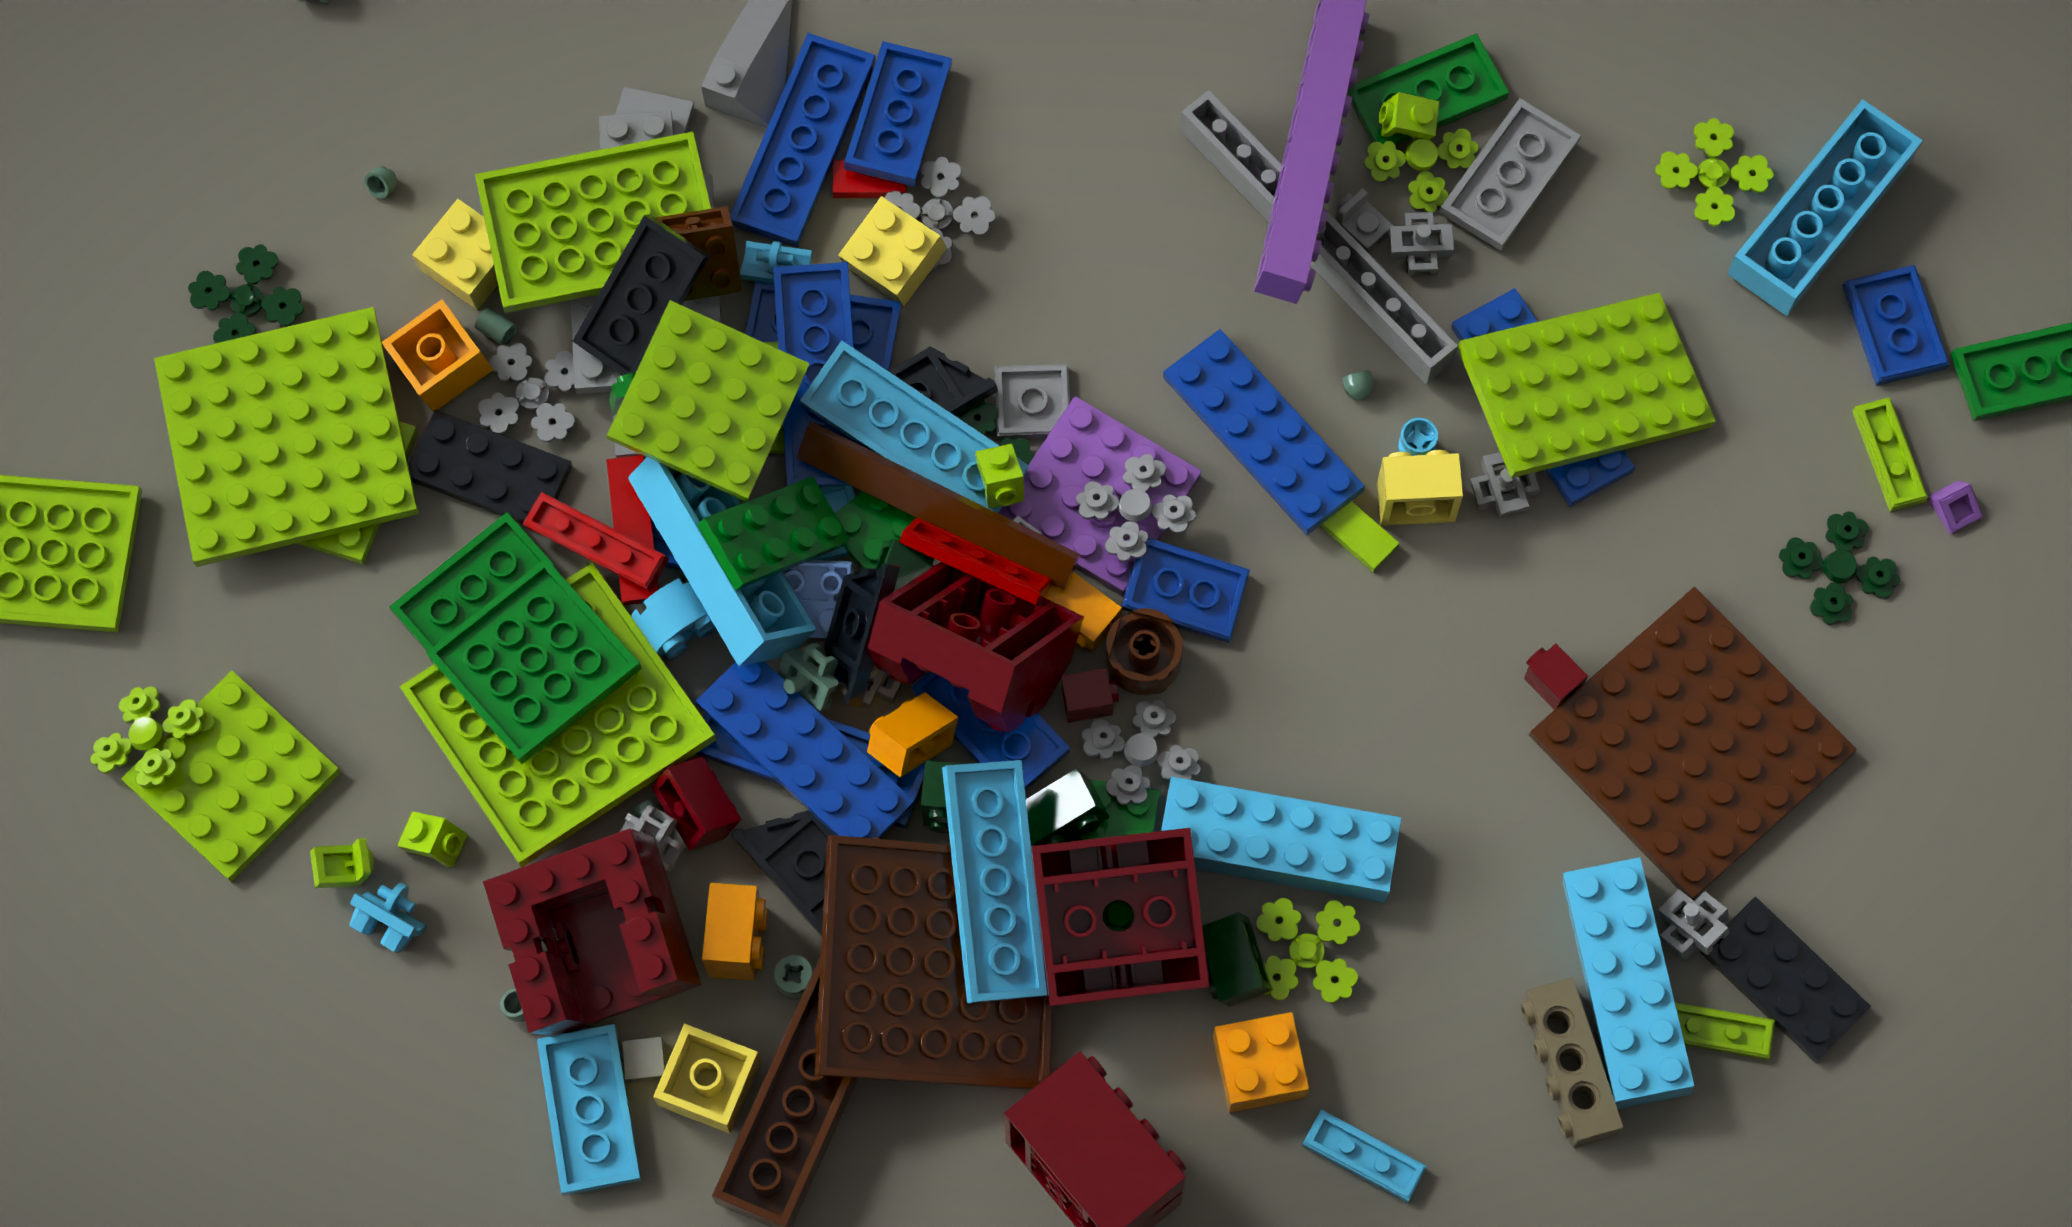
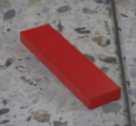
(630, 519)
(596, 541)
(975, 560)

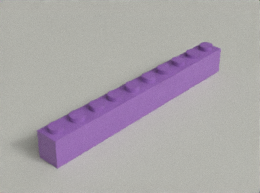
(1311, 150)

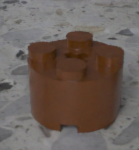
(1126, 640)

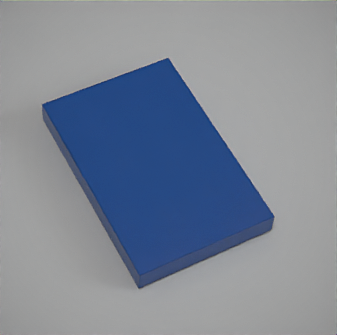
(1895, 325)
(1188, 587)

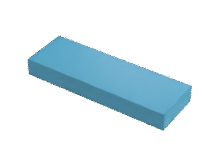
(1364, 1156)

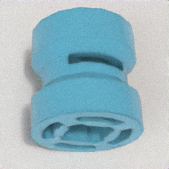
(1419, 433)

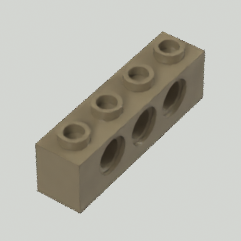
(1563, 1002)

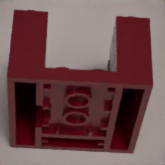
(621, 944)
(1093, 1150)

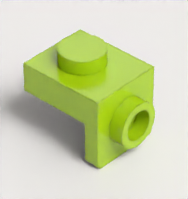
(1409, 116)
(1000, 475)
(432, 838)
(342, 864)

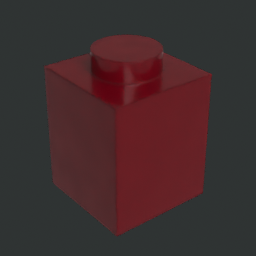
(1554, 675)
(1088, 694)

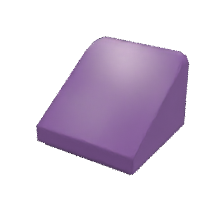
(1956, 506)

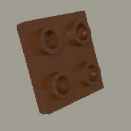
(714, 234)

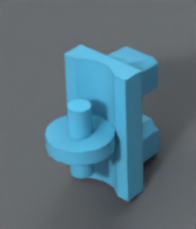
(762, 257)
(373, 909)

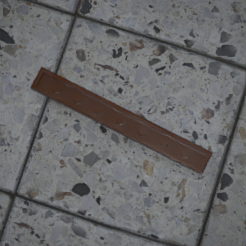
(935, 504)

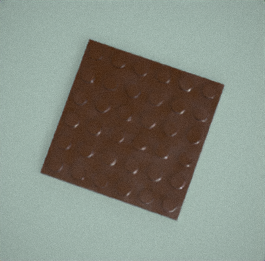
(1692, 743)
(897, 981)

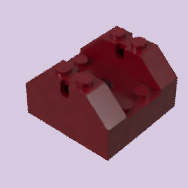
(937, 627)
(1161, 946)

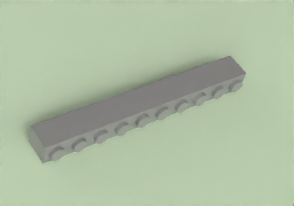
(1341, 258)

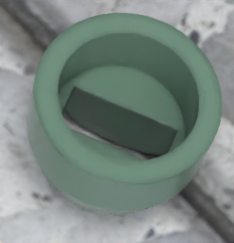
(377, 178)
(1358, 384)
(510, 1006)

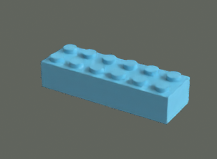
(1824, 207)
(753, 621)
(1285, 839)
(1627, 983)

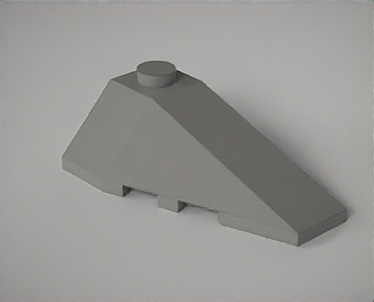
(751, 63)

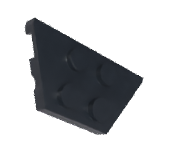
(944, 381)
(853, 626)
(793, 858)

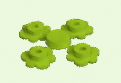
(1422, 156)
(1713, 172)
(145, 734)
(1308, 949)

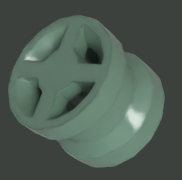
(796, 981)

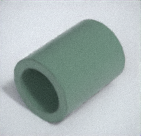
(495, 326)

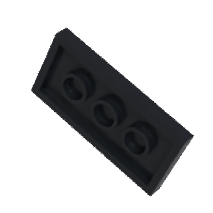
(649, 273)
(485, 467)
(1786, 980)

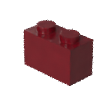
(698, 803)

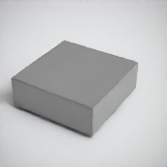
(643, 1059)

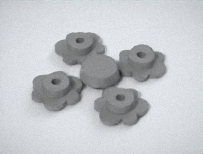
(937, 212)
(530, 393)
(1135, 506)
(1140, 751)

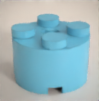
(673, 618)

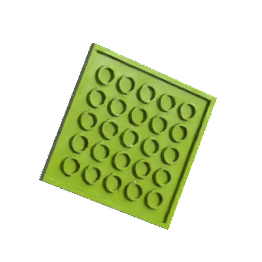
(285, 436)
(590, 764)

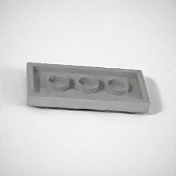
(1510, 174)

